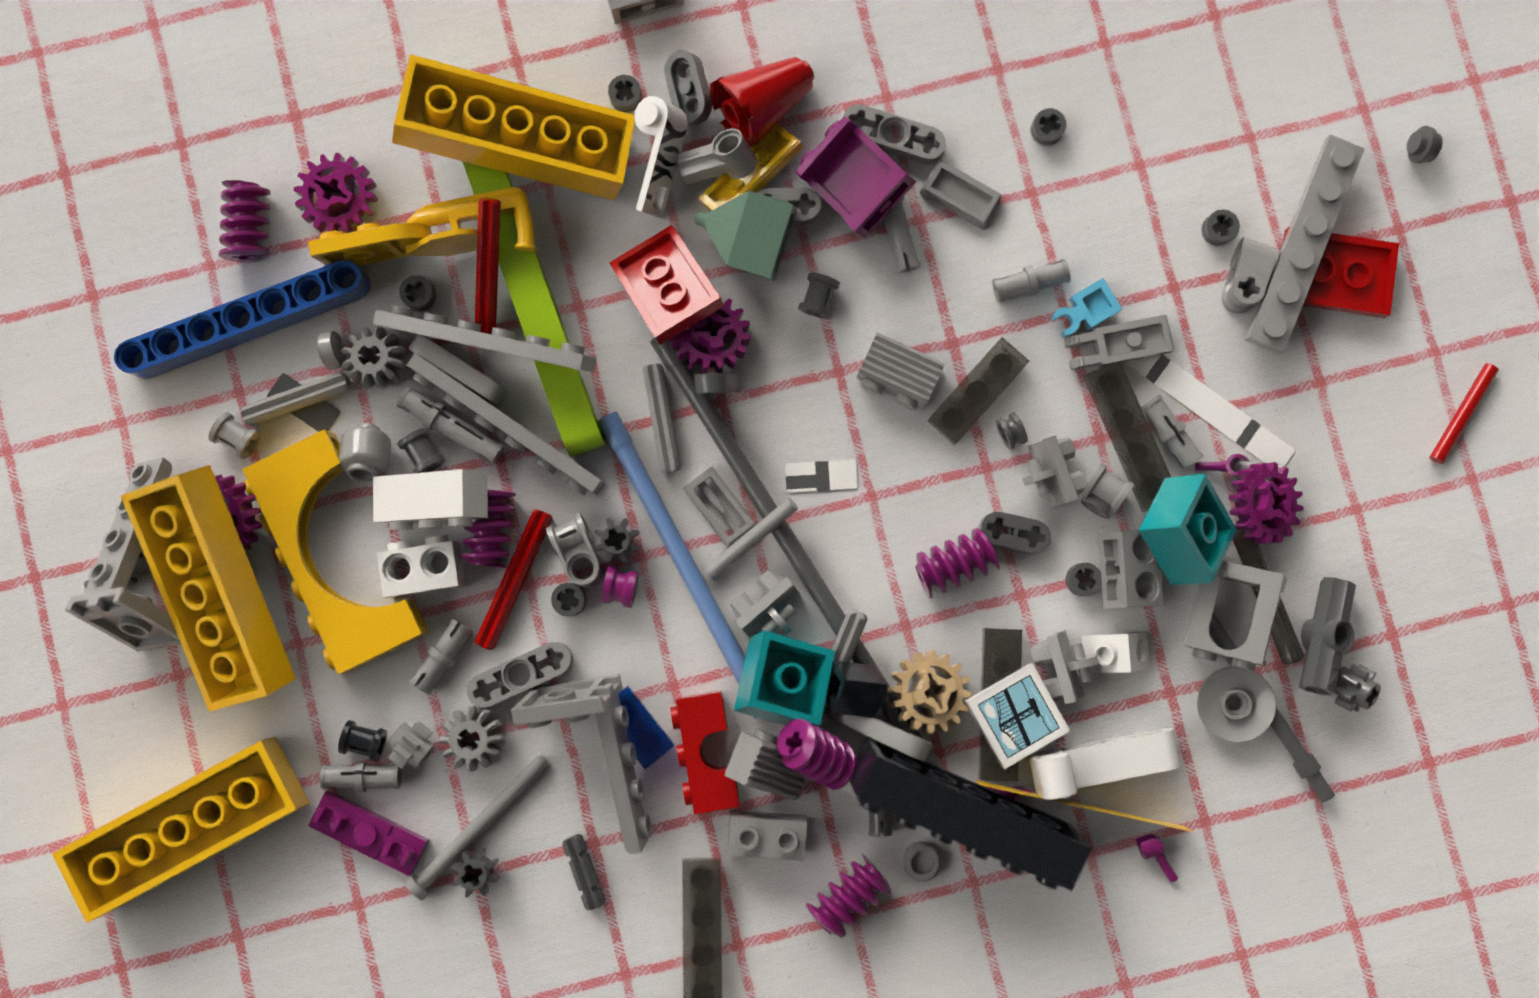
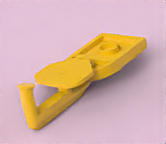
(415, 238)

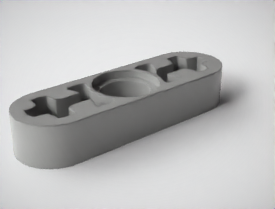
(907, 126)
(458, 369)
(498, 694)
(886, 734)

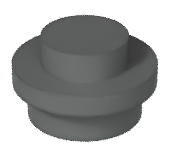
(1424, 145)

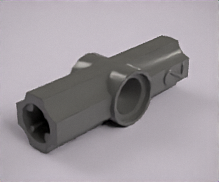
(1327, 636)

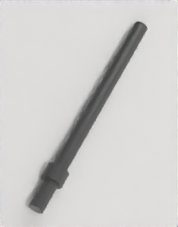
(1305, 763)

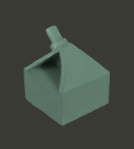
(750, 232)

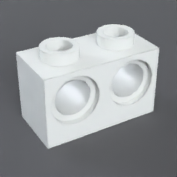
(421, 575)

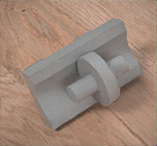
(1051, 471)
(771, 610)
(1067, 682)

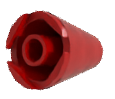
(761, 96)

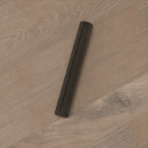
(1282, 630)

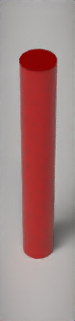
(1464, 413)

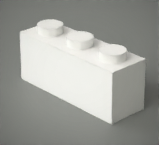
(430, 499)

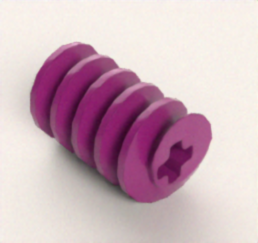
(243, 221)
(488, 534)
(955, 561)
(816, 754)
(849, 897)

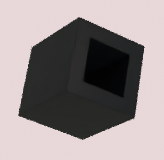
(856, 689)

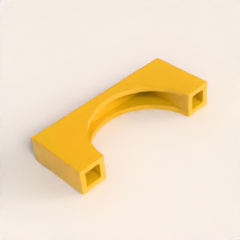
(286, 493)

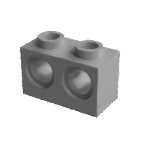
(1129, 571)

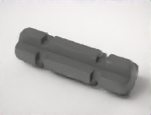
(583, 872)

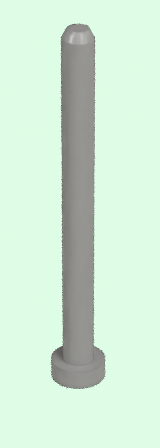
(419, 884)

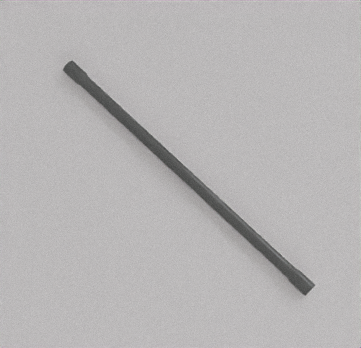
(765, 505)

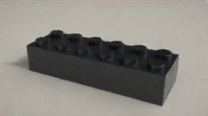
(969, 815)

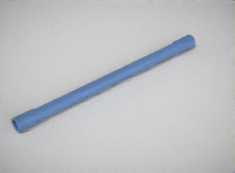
(622, 445)

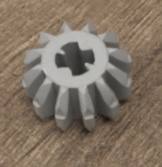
(385, 348)
(472, 753)

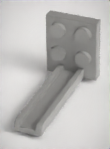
(106, 599)
(575, 703)

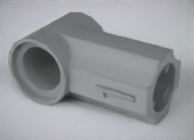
(726, 154)

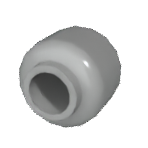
(364, 452)

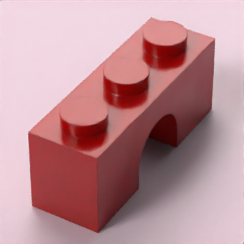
(707, 785)

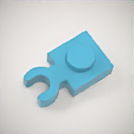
(1090, 306)

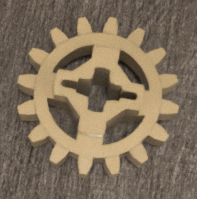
(936, 704)

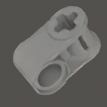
(1249, 270)
(1105, 493)
(572, 545)

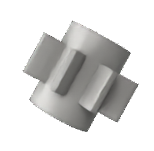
(410, 745)

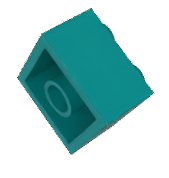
(1188, 530)
(784, 679)

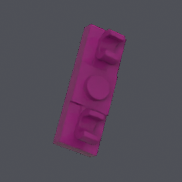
(368, 832)

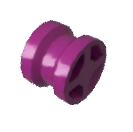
(619, 587)

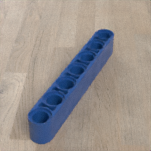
(226, 316)

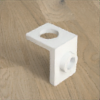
(1118, 652)

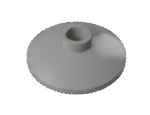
(1253, 714)

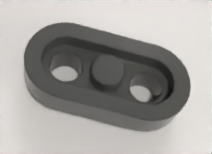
(688, 90)

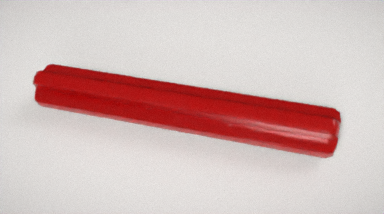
(487, 263)
(513, 580)

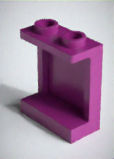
(854, 176)

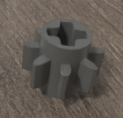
(607, 536)
(1356, 688)
(475, 882)

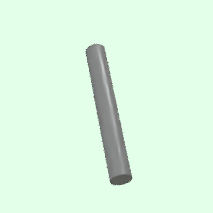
(751, 538)

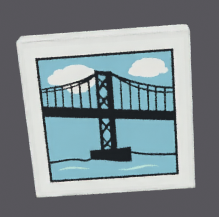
(1017, 716)

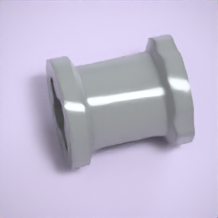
(234, 435)

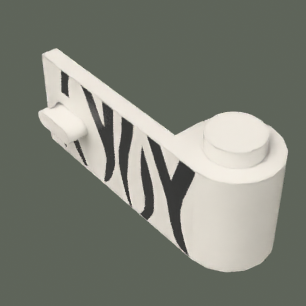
(669, 128)

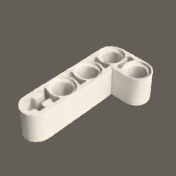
(1065, 769)

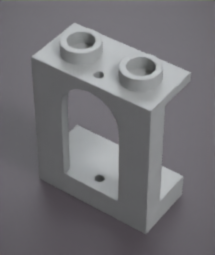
(1256, 644)

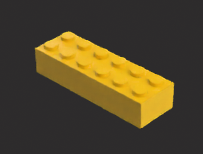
(512, 128)
(209, 588)
(180, 828)

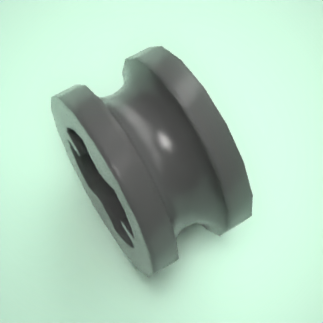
(624, 81)
(1053, 136)
(1225, 216)
(417, 281)
(1011, 430)
(1094, 576)
(558, 605)

